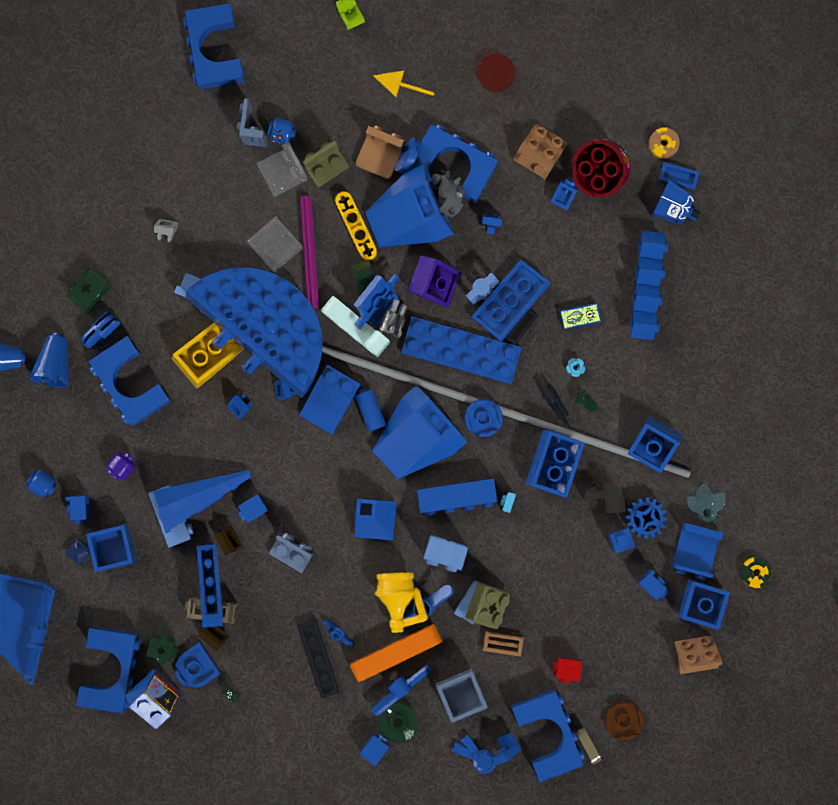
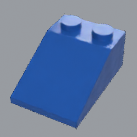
(330, 399)

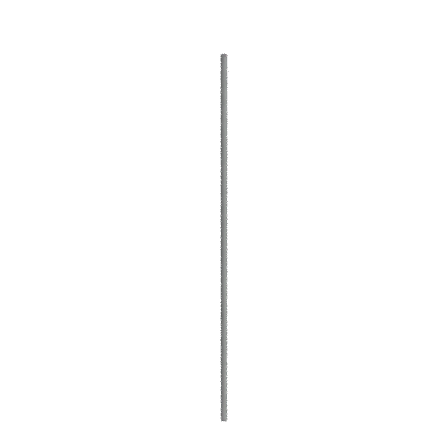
(505, 411)

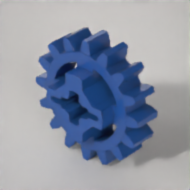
(650, 509)

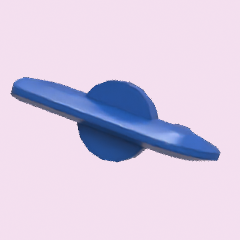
(337, 633)

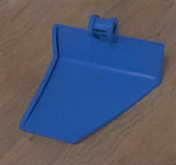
(24, 622)

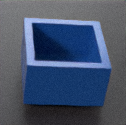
(111, 548)

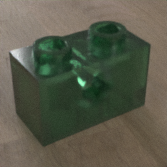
(98, 285)

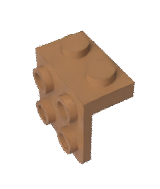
(540, 151)
(380, 152)

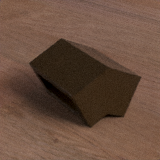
(228, 540)
(214, 637)

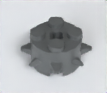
(447, 193)

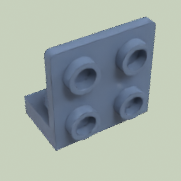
(249, 135)
(291, 553)

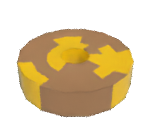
(670, 137)

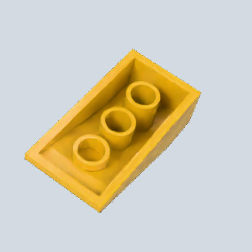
(201, 359)

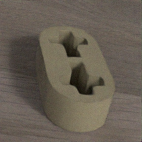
(588, 746)

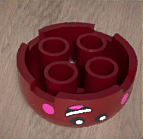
(601, 168)

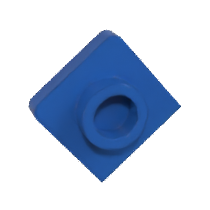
(565, 193)
(508, 749)

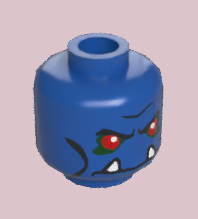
(281, 131)

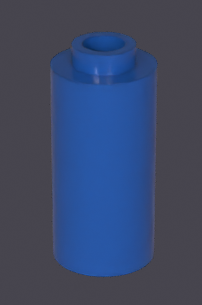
(370, 409)

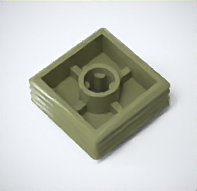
(487, 605)

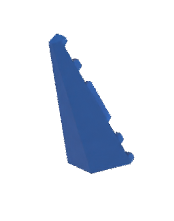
(185, 500)

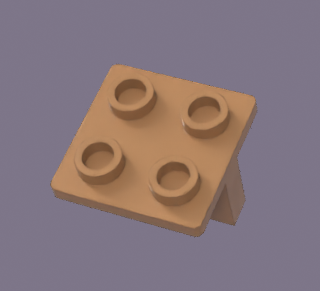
(697, 654)

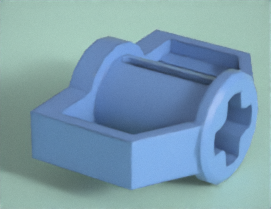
(481, 288)

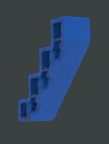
(648, 278)

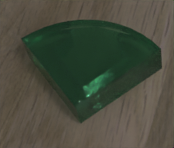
(232, 694)

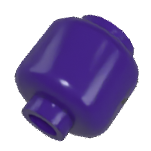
(120, 465)

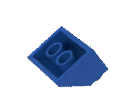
(555, 463)

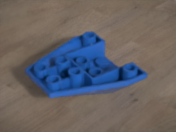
(408, 212)
(416, 436)

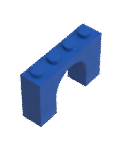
(200, 24)
(481, 164)
(107, 367)
(124, 647)
(567, 755)

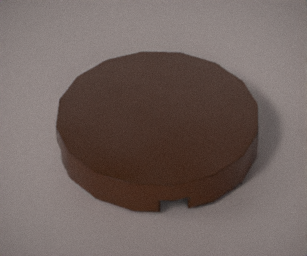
(618, 720)

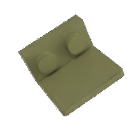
(325, 163)

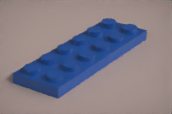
(461, 350)

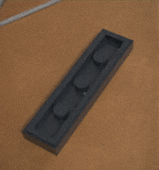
(318, 658)

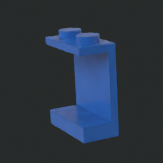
(696, 550)

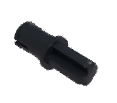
(554, 401)

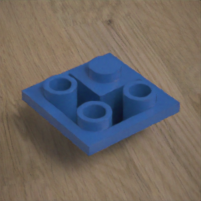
(375, 519)

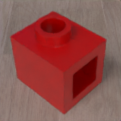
(567, 669)

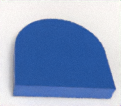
(196, 667)

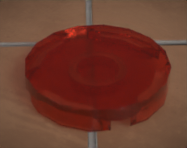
(496, 72)

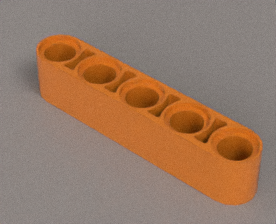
(395, 652)

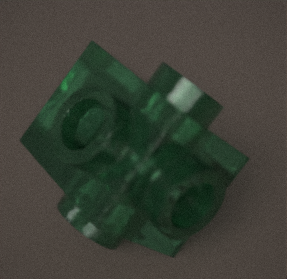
(155, 648)

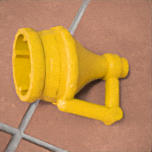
(396, 592)

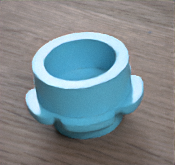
(575, 362)

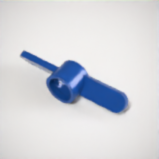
(433, 601)
(400, 688)

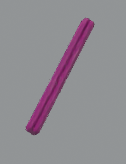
(309, 251)

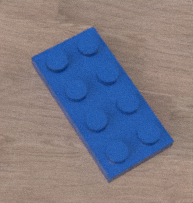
(511, 300)

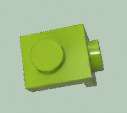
(350, 13)

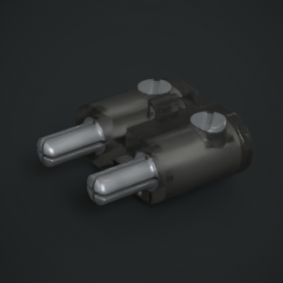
(393, 322)

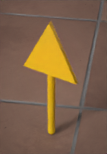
(393, 81)

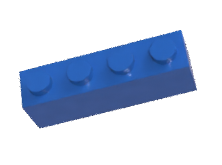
(457, 495)
(209, 586)

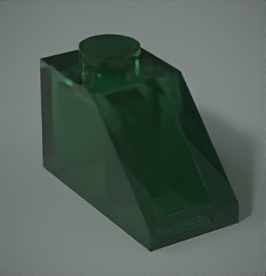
(363, 275)

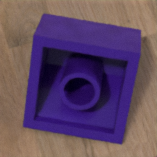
(434, 281)

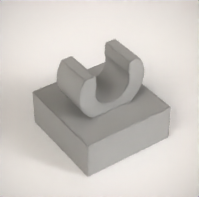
(165, 227)

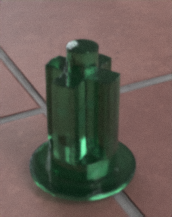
(586, 401)

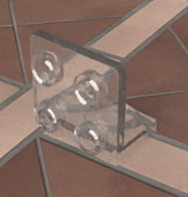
(282, 171)

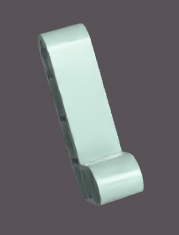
(345, 319)

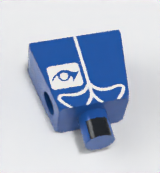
(675, 205)

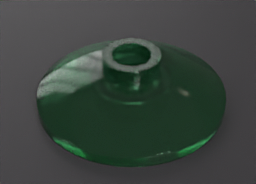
(395, 732)

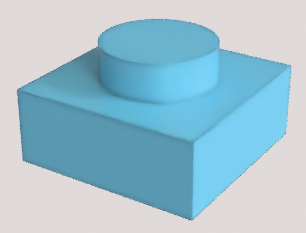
(507, 501)

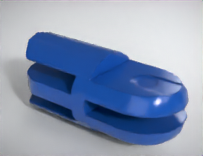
(100, 330)

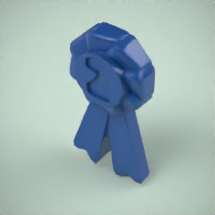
(481, 758)

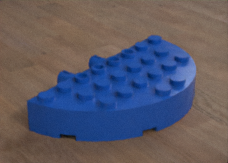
(266, 319)

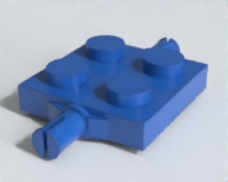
(376, 300)

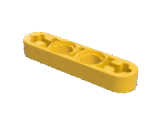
(358, 225)

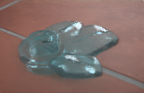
(706, 500)

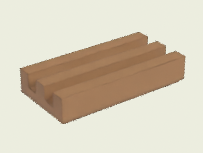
(487, 641)

